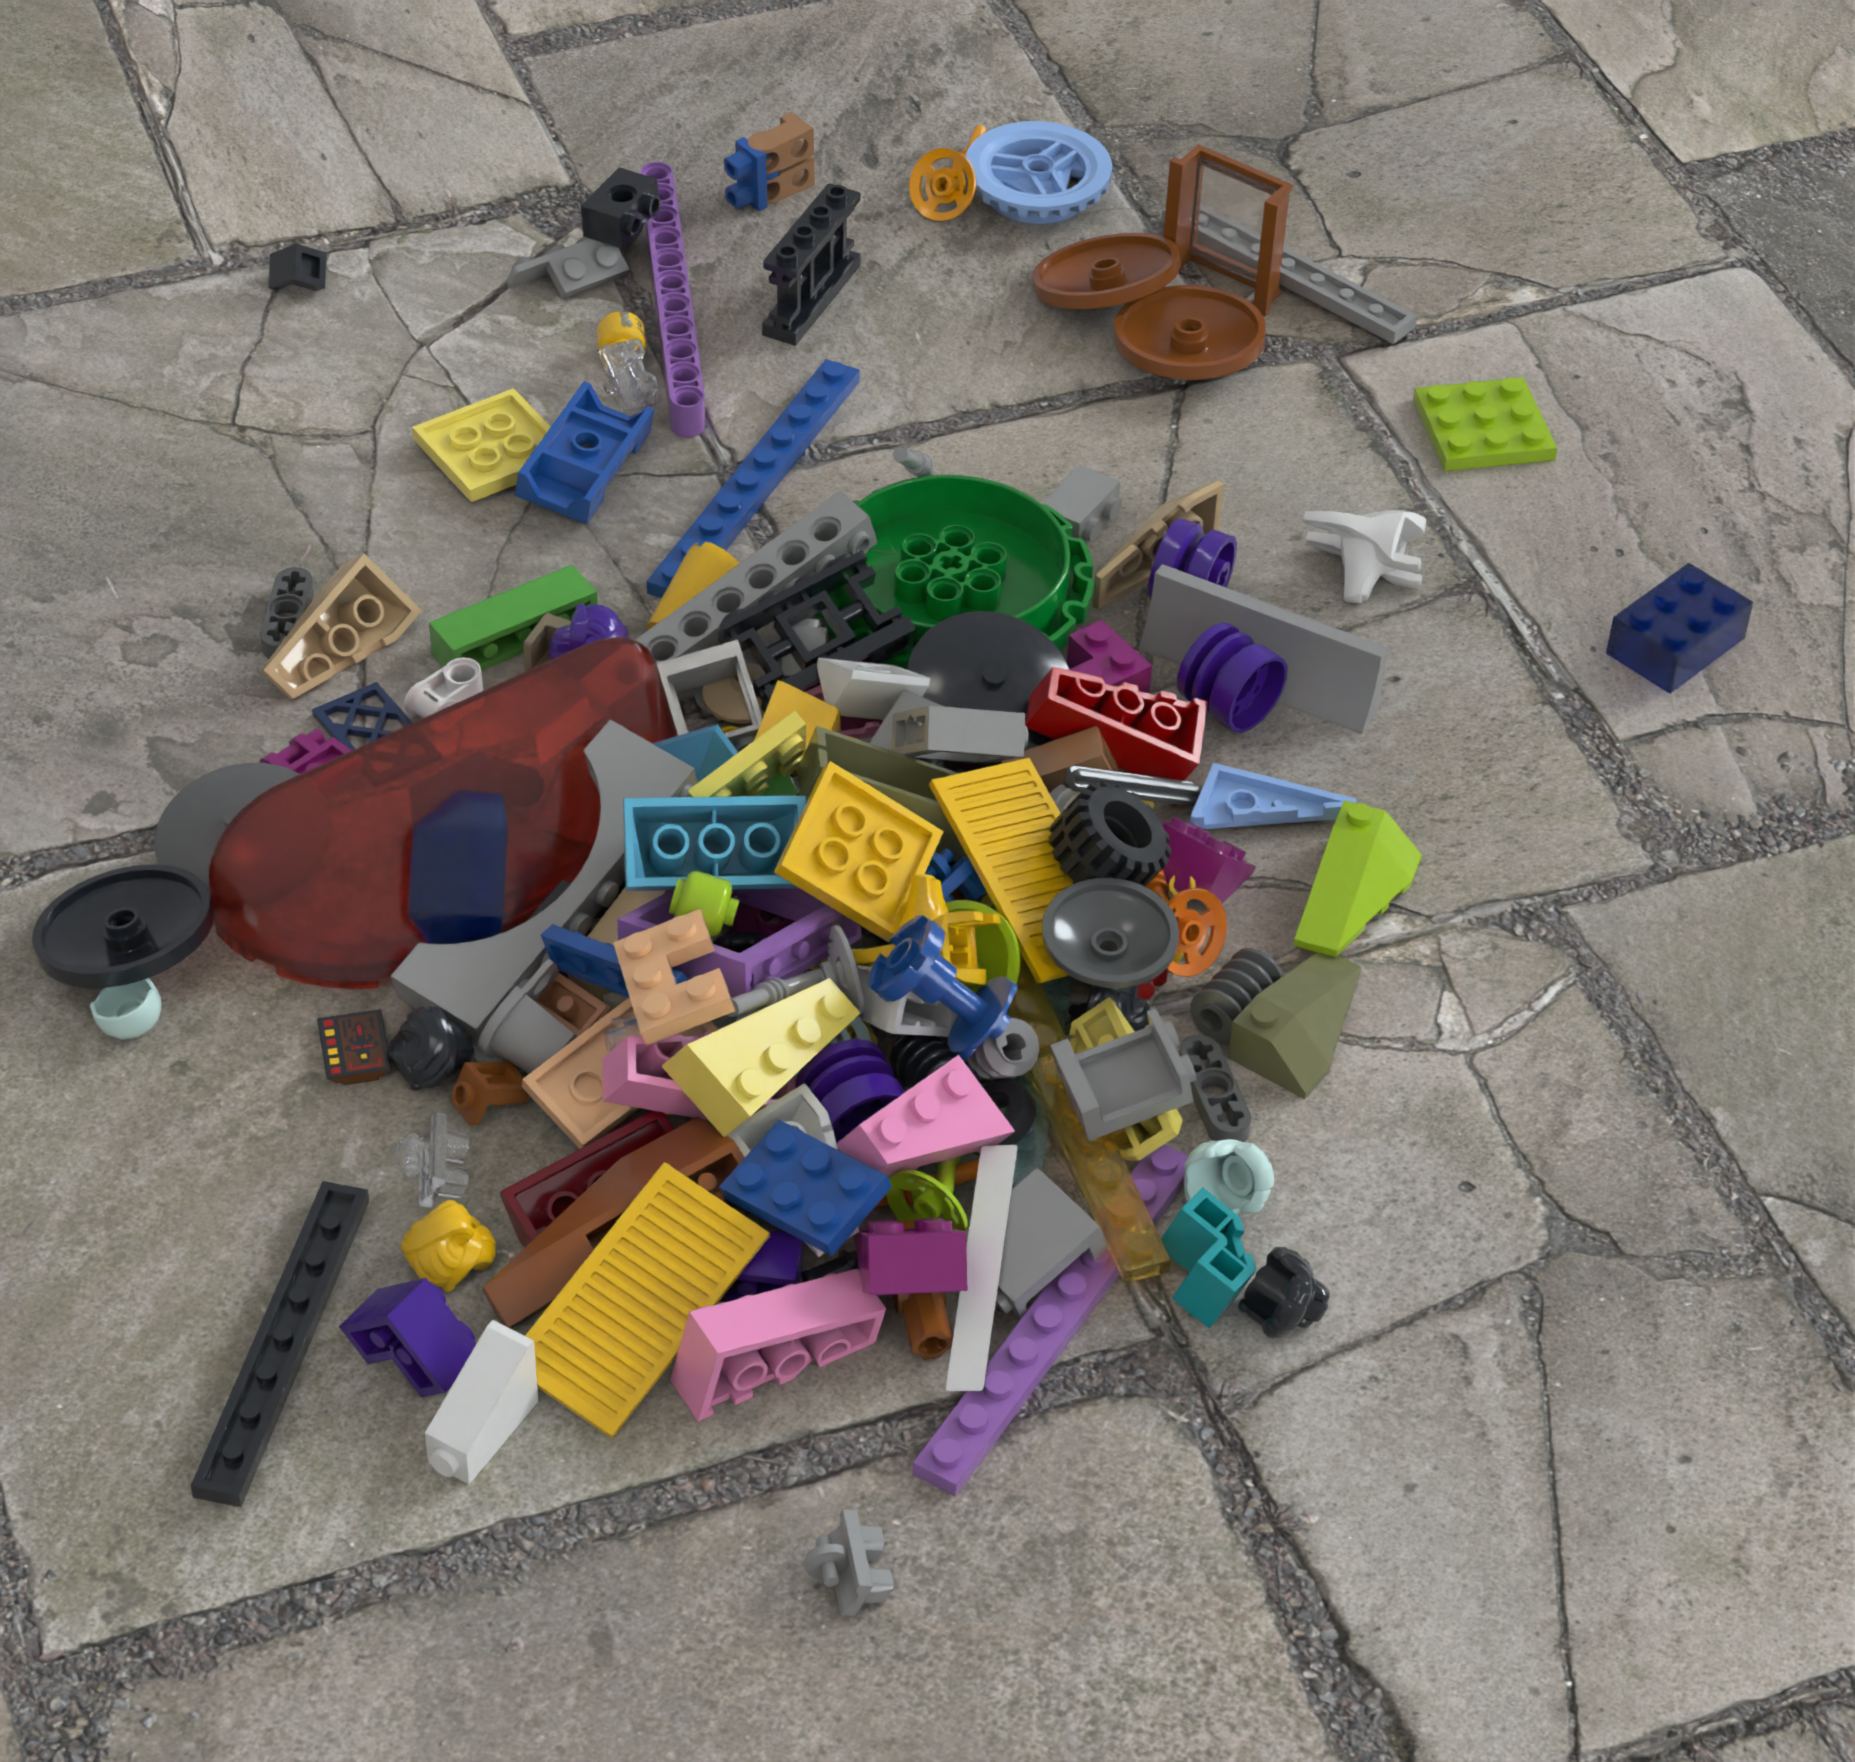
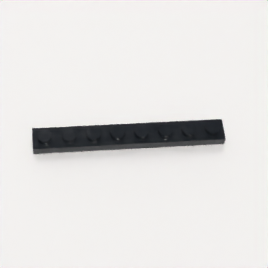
(280, 1345)

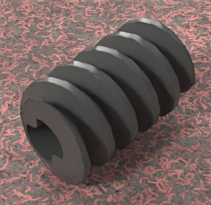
(1231, 991)

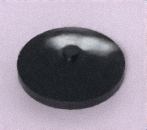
(985, 664)
(123, 926)

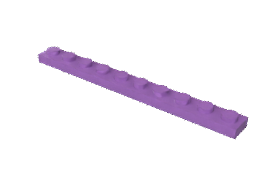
(1037, 1342)

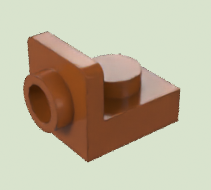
(486, 1085)

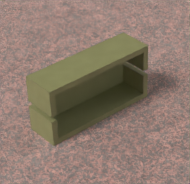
(889, 772)

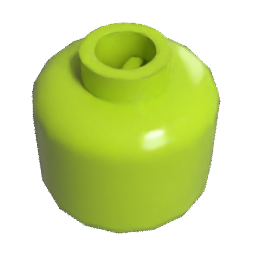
(709, 895)

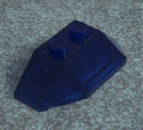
(459, 869)

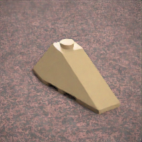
(340, 627)

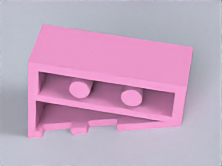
(929, 1123)

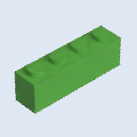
(499, 625)

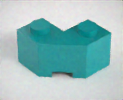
(1209, 1246)

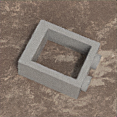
(706, 668)
(959, 734)

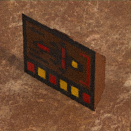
(354, 1047)

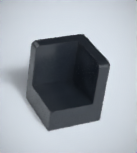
(299, 267)

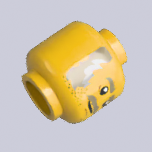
(620, 327)

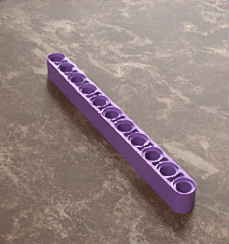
(674, 309)

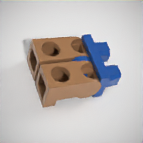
(770, 164)

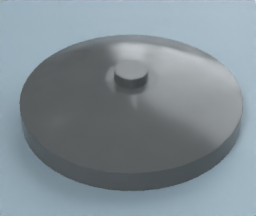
(204, 810)

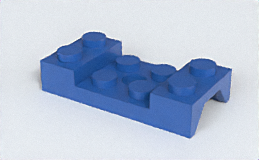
(574, 477)

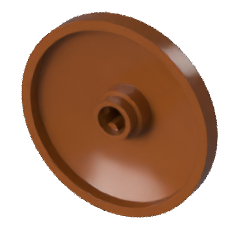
(1106, 270)
(1190, 332)

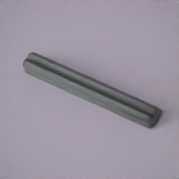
(1146, 787)

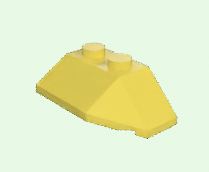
(1103, 1025)

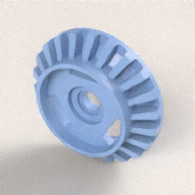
(1010, 152)

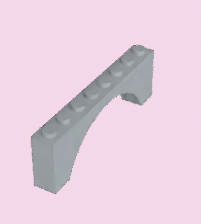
(477, 976)

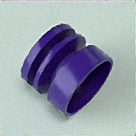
(1233, 676)
(850, 1083)

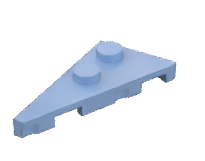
(1249, 799)

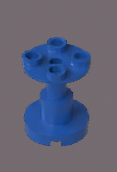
(921, 969)

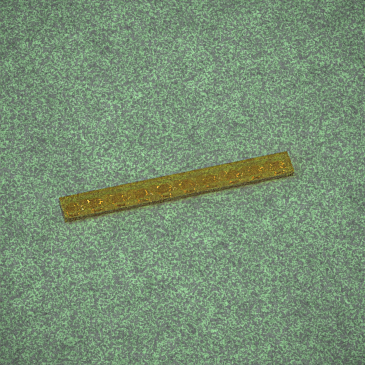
(1096, 1162)

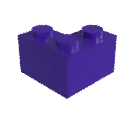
(415, 1331)

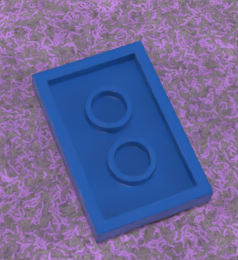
(805, 1187)

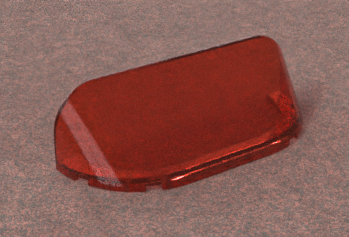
(324, 860)

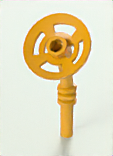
(946, 182)

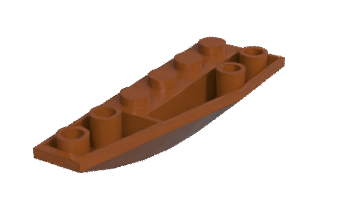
(554, 1256)

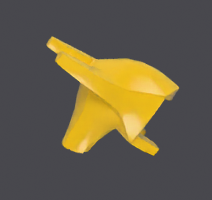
(959, 927)

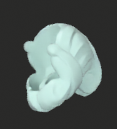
(1231, 1172)

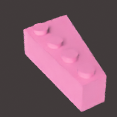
(636, 1079)
(771, 1337)

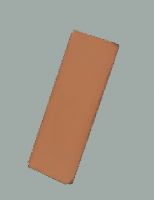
(572, 1005)

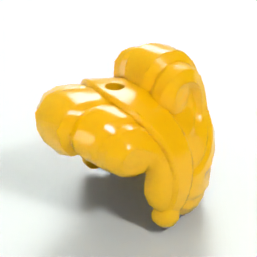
(448, 1245)

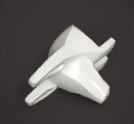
(1369, 547)

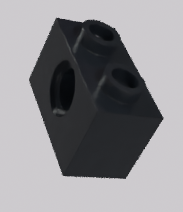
(620, 207)

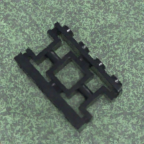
(811, 264)
(804, 599)

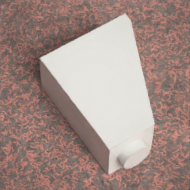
(905, 1016)
(484, 1403)

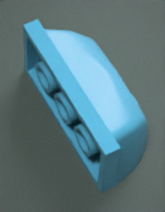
(710, 835)

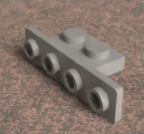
(573, 267)

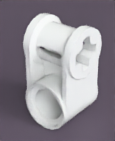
(447, 686)

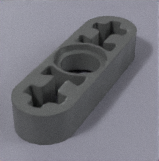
(283, 601)
(1212, 1107)

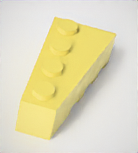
(751, 1059)

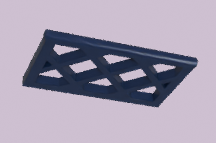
(352, 705)

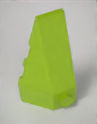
(1357, 878)

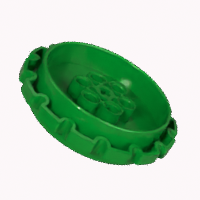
(971, 548)

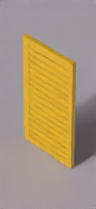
(1004, 828)
(631, 1298)

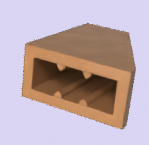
(1078, 749)

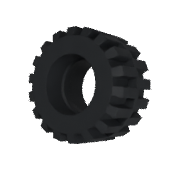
(1109, 836)

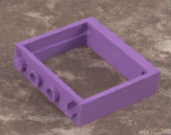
(778, 956)

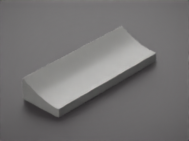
(1328, 668)

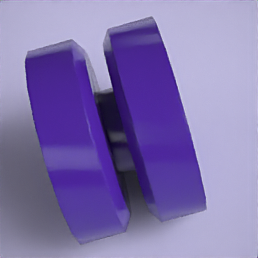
(1197, 554)

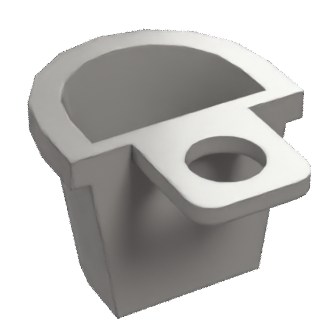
(522, 1028)

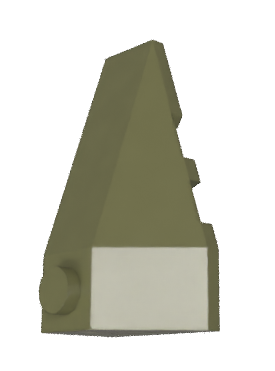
(1296, 1023)

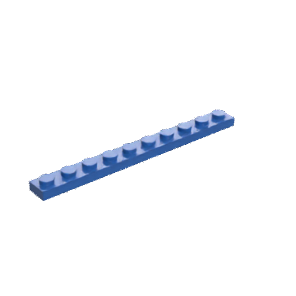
(763, 467)

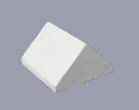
(866, 688)

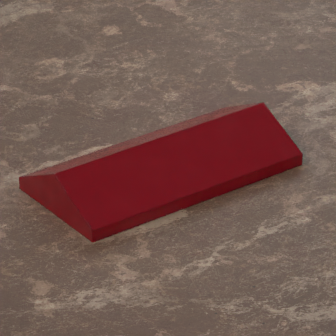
(550, 1191)

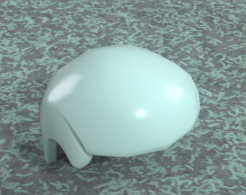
(127, 1009)

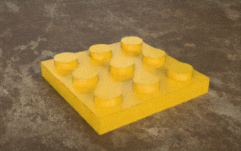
(858, 851)

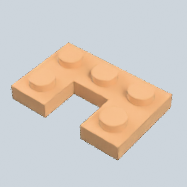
(656, 998)

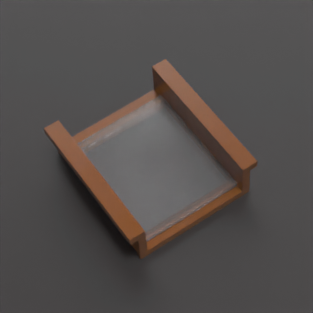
(1228, 219)

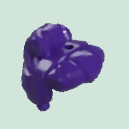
(587, 625)

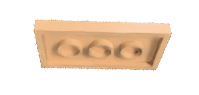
(572, 1083)

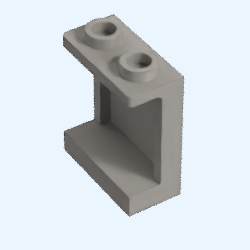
(1125, 1078)
(1041, 1240)

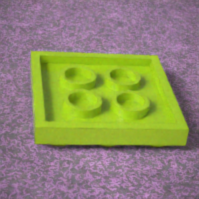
(1484, 424)

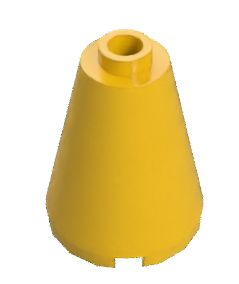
(696, 572)

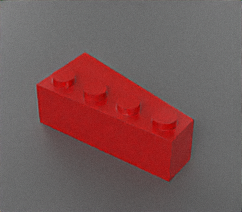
(1141, 729)

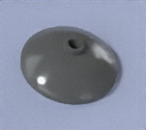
(1110, 932)

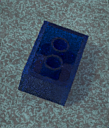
(1679, 627)

